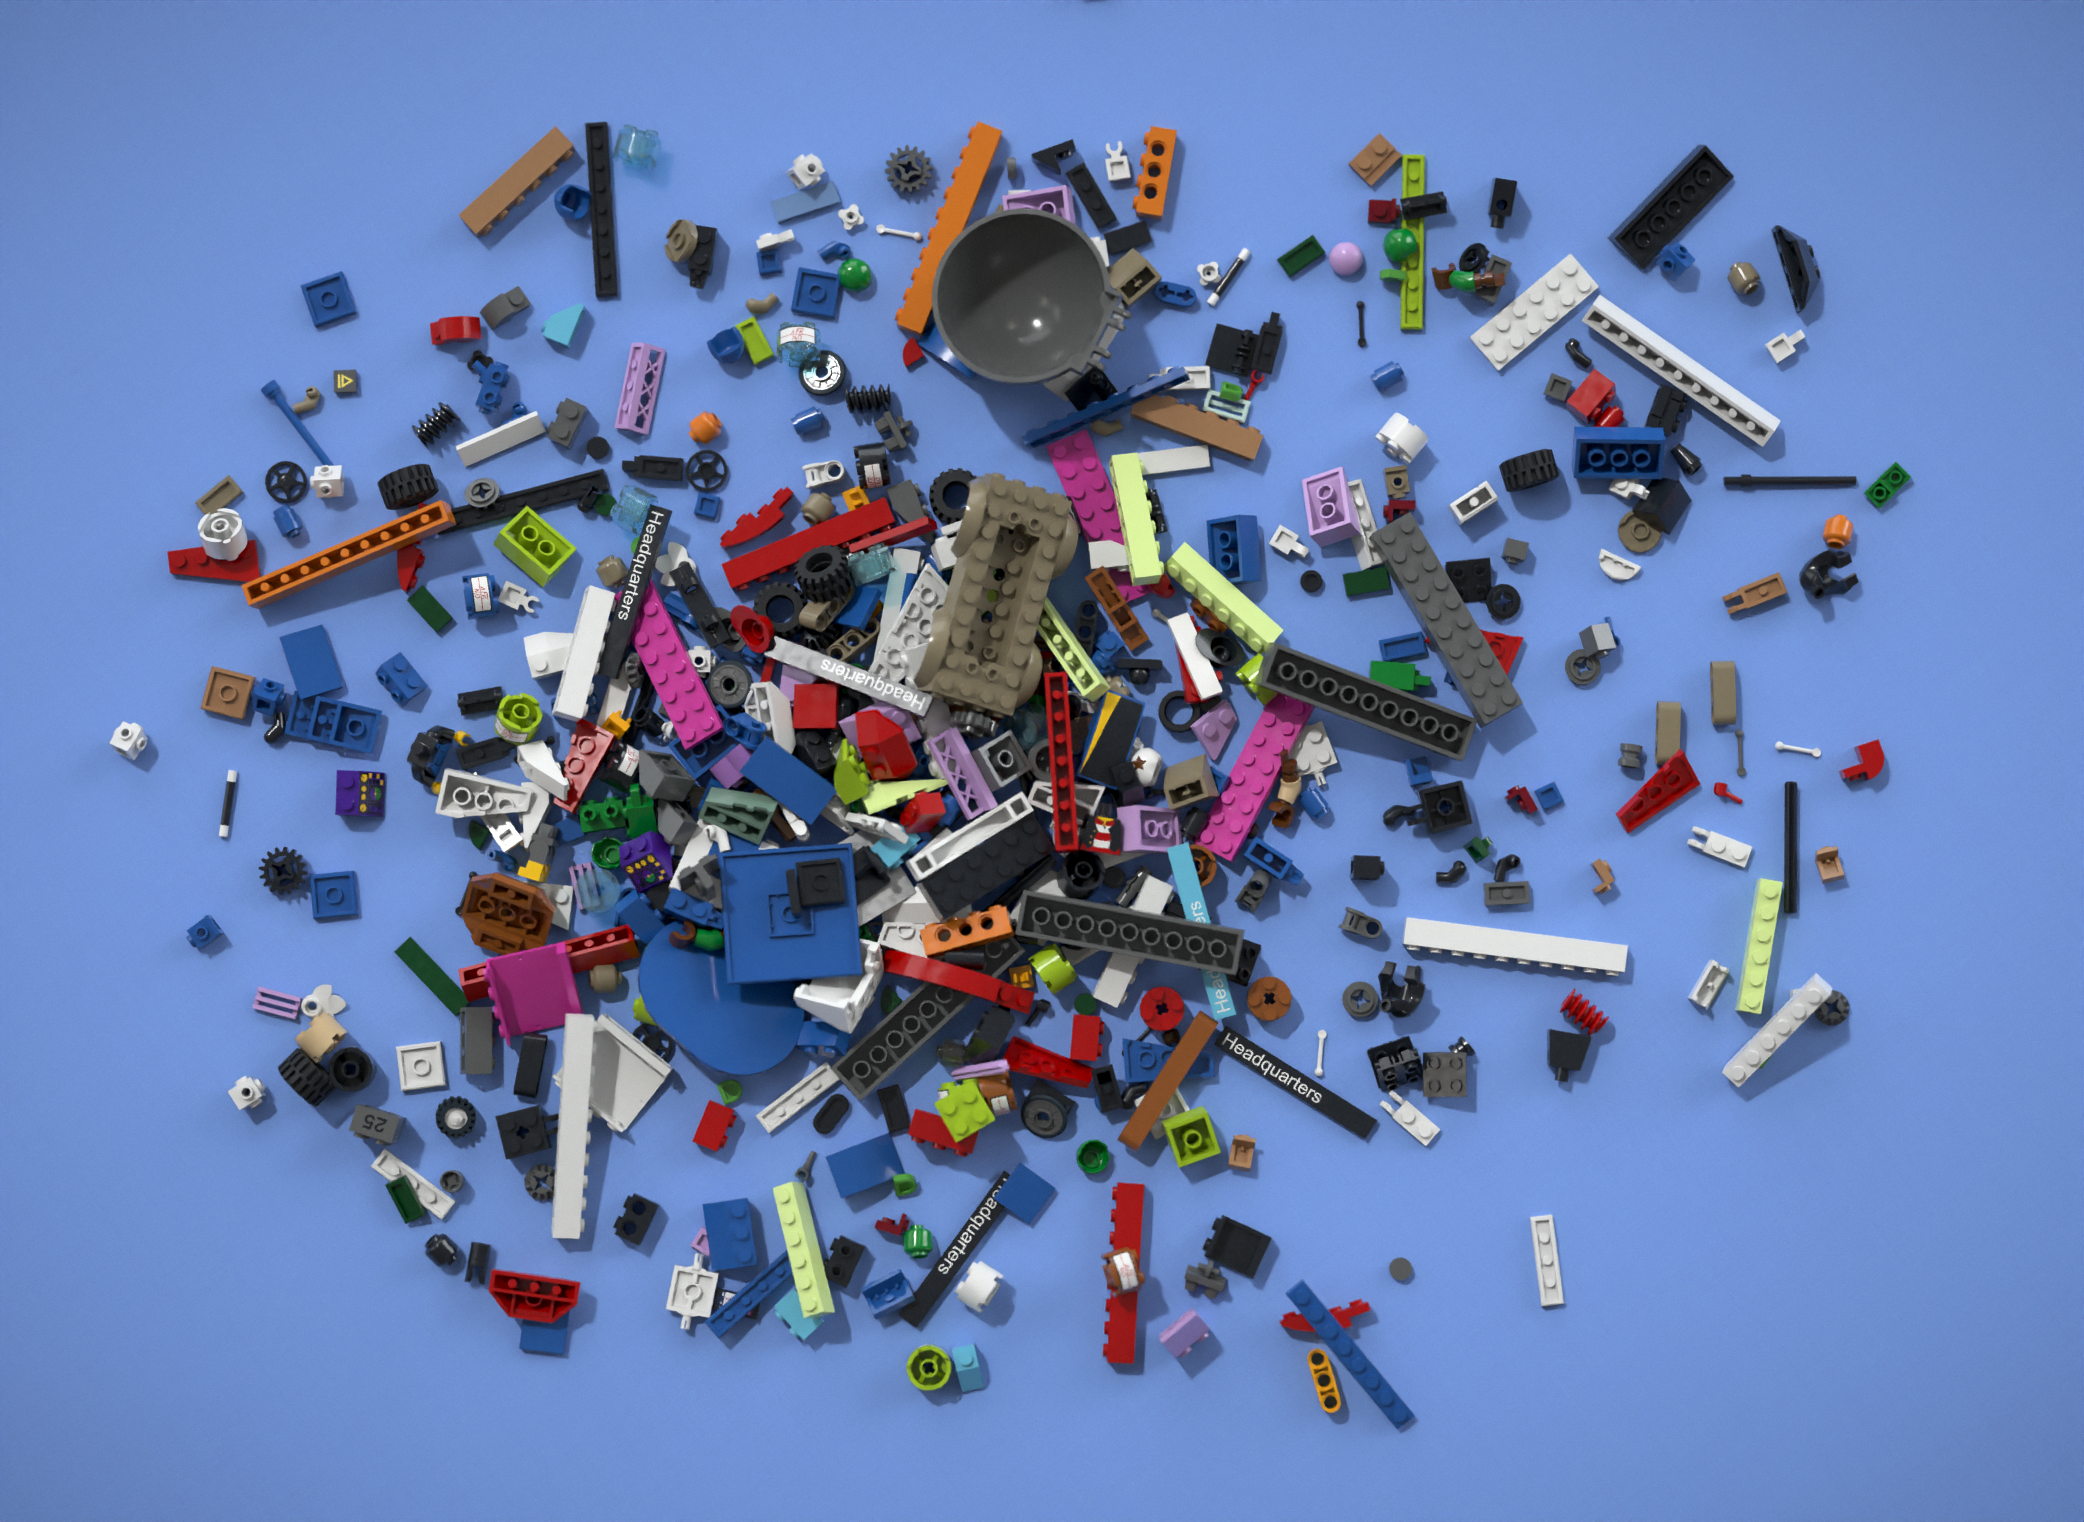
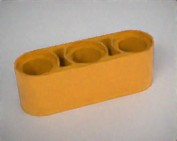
(1323, 1391)

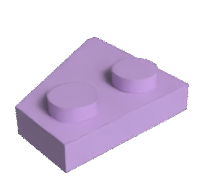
(1214, 728)

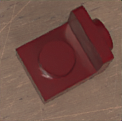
(1383, 211)
(1401, 506)
(1525, 800)
(888, 1225)

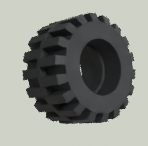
(1529, 470)
(407, 486)
(937, 491)
(823, 573)
(776, 591)
(306, 1077)

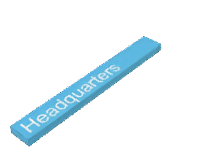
(1196, 909)

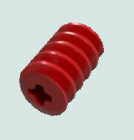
(1583, 1012)

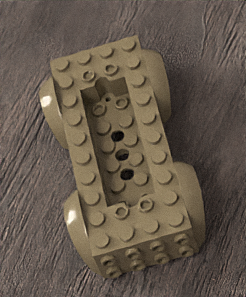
(1033, 542)

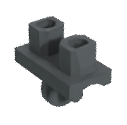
(887, 423)
(1206, 1276)

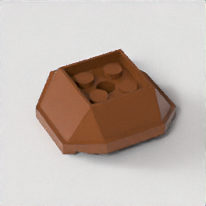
(507, 914)

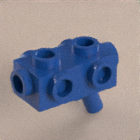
(492, 381)

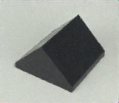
(1663, 504)

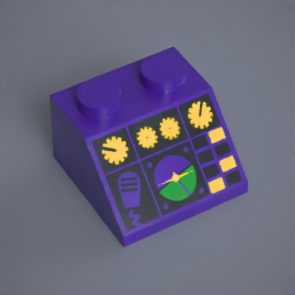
(360, 793)
(646, 861)

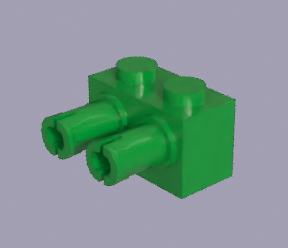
(602, 816)

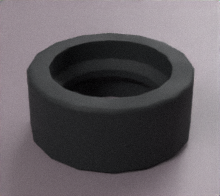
(1178, 694)

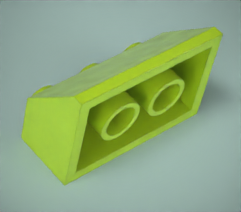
(534, 546)

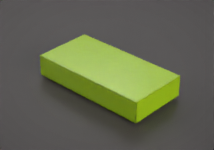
(754, 341)

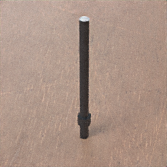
(1746, 480)

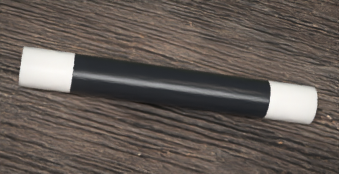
(1228, 277)
(227, 805)

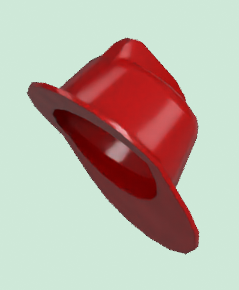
(753, 628)

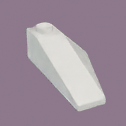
(548, 653)
(474, 795)

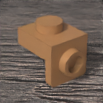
(1829, 864)
(1603, 871)
(1241, 1152)

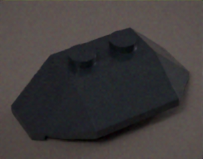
(1797, 265)

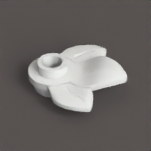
(676, 558)
(324, 1000)

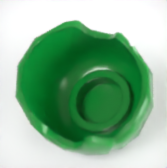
(1399, 244)
(855, 275)
(606, 853)
(1092, 1156)

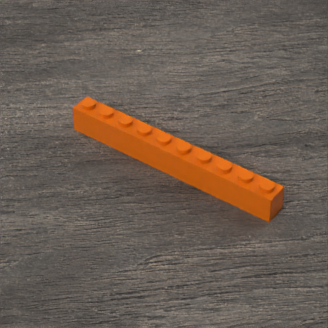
(951, 222)
(348, 554)

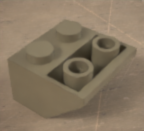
(1133, 277)
(1189, 783)

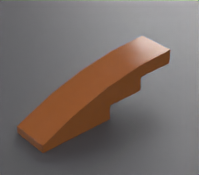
(1116, 608)

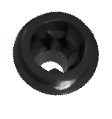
(1686, 459)

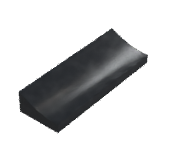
(1671, 206)

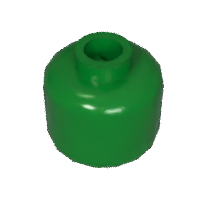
(917, 1242)

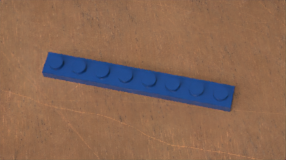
(1114, 403)
(1350, 1354)

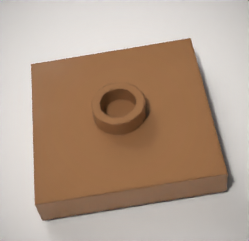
(228, 692)

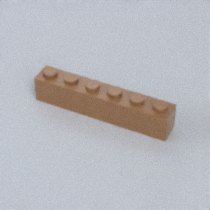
(517, 182)
(1199, 426)

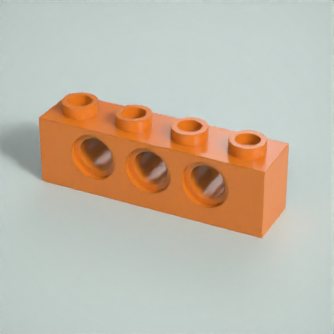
(1154, 207)
(1001, 929)

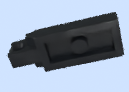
(1267, 345)
(655, 467)
(483, 752)

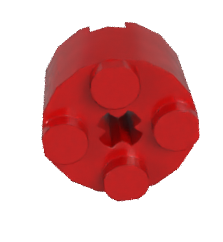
(1166, 1020)

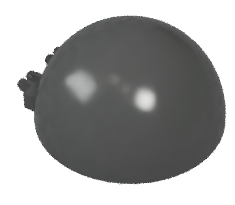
(1024, 298)

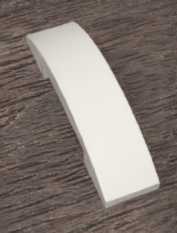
(502, 830)

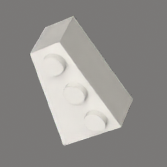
(1086, 797)

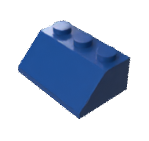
(1235, 548)
(729, 1234)

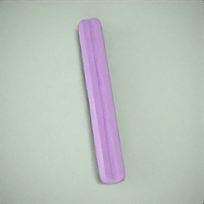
(980, 1070)

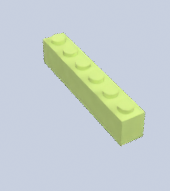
(1135, 519)
(1222, 598)
(1070, 653)
(1758, 946)
(803, 1250)

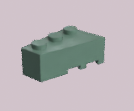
(739, 812)

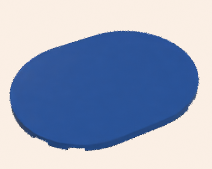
(720, 1025)

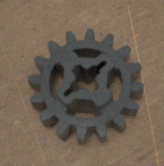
(917, 172)
(973, 724)

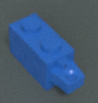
(1273, 862)
(690, 908)
(640, 916)
(822, 1040)

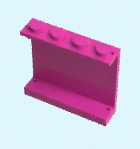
(532, 989)

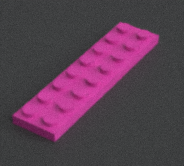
(1093, 499)
(673, 672)
(1254, 776)

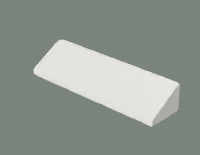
(1363, 547)

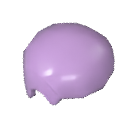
(1346, 258)

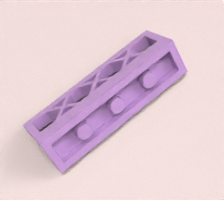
(635, 386)
(967, 768)

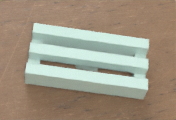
(1229, 407)

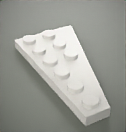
(912, 624)

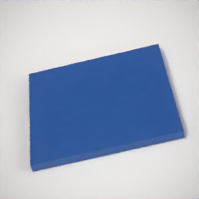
(758, 923)

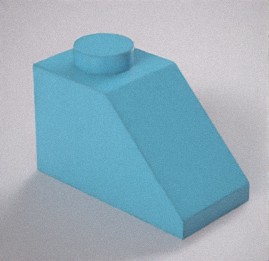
(563, 325)
(968, 1367)

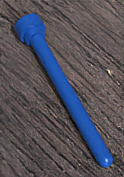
(272, 391)

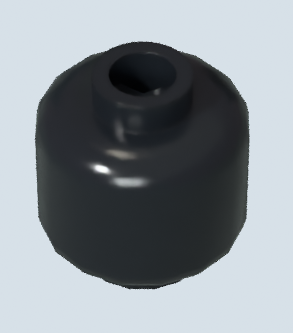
(441, 1250)

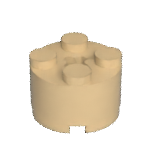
(321, 1037)

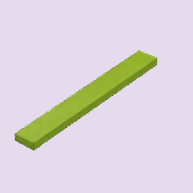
(1412, 288)

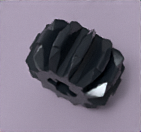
(817, 640)

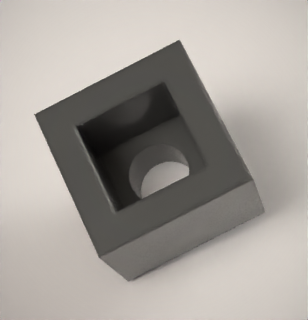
(1514, 551)

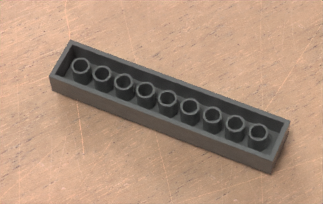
(1445, 620)
(1365, 701)
(1130, 931)
(915, 1023)

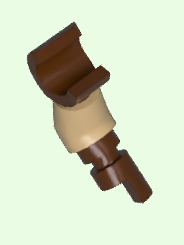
(1288, 792)

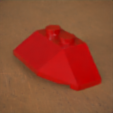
(884, 747)
(533, 1295)

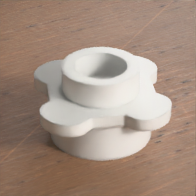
(849, 223)
(1205, 279)
(669, 732)

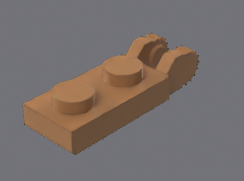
(1757, 592)
(778, 822)

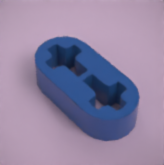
(1174, 299)

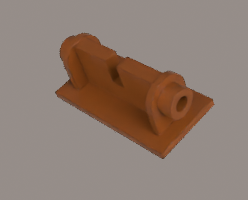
(1208, 616)

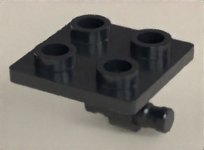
(869, 873)

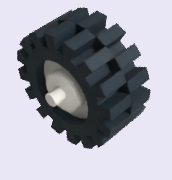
(455, 1117)

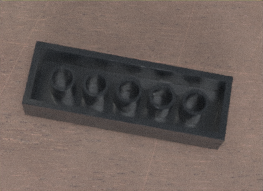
(985, 867)

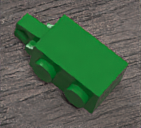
(1398, 675)
(640, 813)

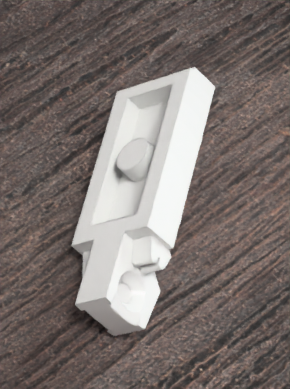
(1199, 378)

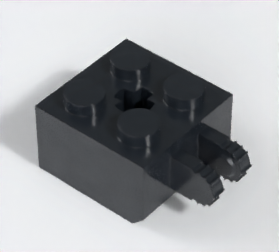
(1430, 801)
(989, 1035)
(537, 1138)

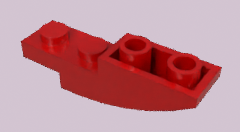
(751, 528)
(408, 561)
(1299, 1322)

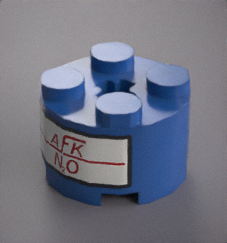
(479, 595)

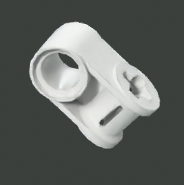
(821, 474)

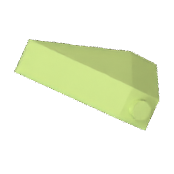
(887, 794)

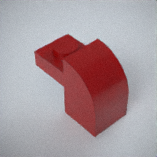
(455, 329)
(1870, 762)

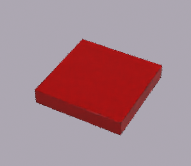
(815, 706)

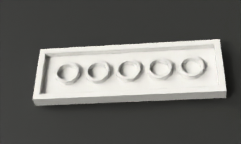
(1534, 312)

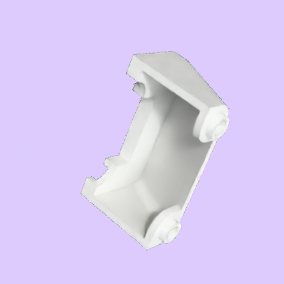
(844, 998)

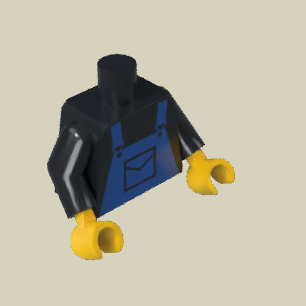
(429, 753)

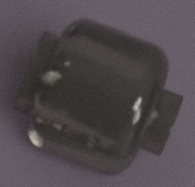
(952, 1053)

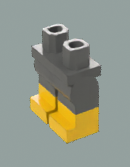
(541, 854)

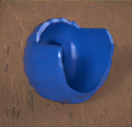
(572, 202)
(727, 346)

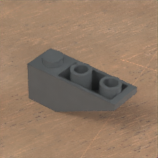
(907, 505)

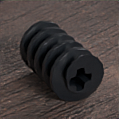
(868, 398)
(435, 424)

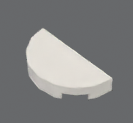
(1617, 567)

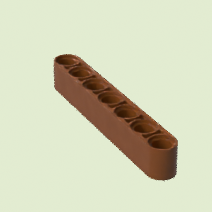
(1167, 1081)

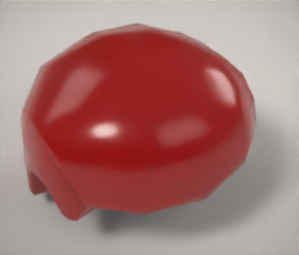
(1163, 588)

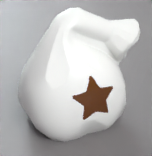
(1146, 763)

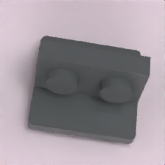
(700, 875)

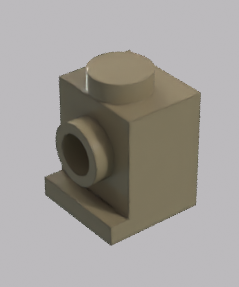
(1392, 473)

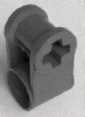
(1252, 892)
(1359, 923)

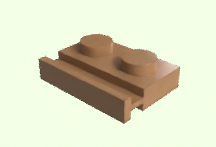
(1375, 160)

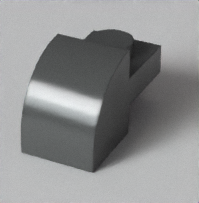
(504, 307)

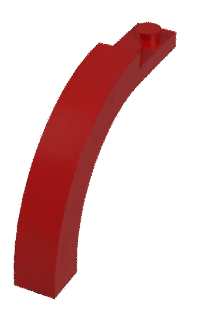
(957, 979)

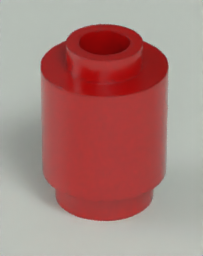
(1610, 417)

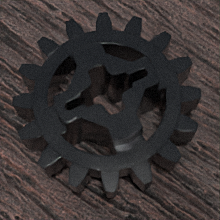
(288, 861)

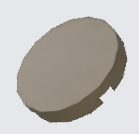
(681, 240)
(1637, 533)

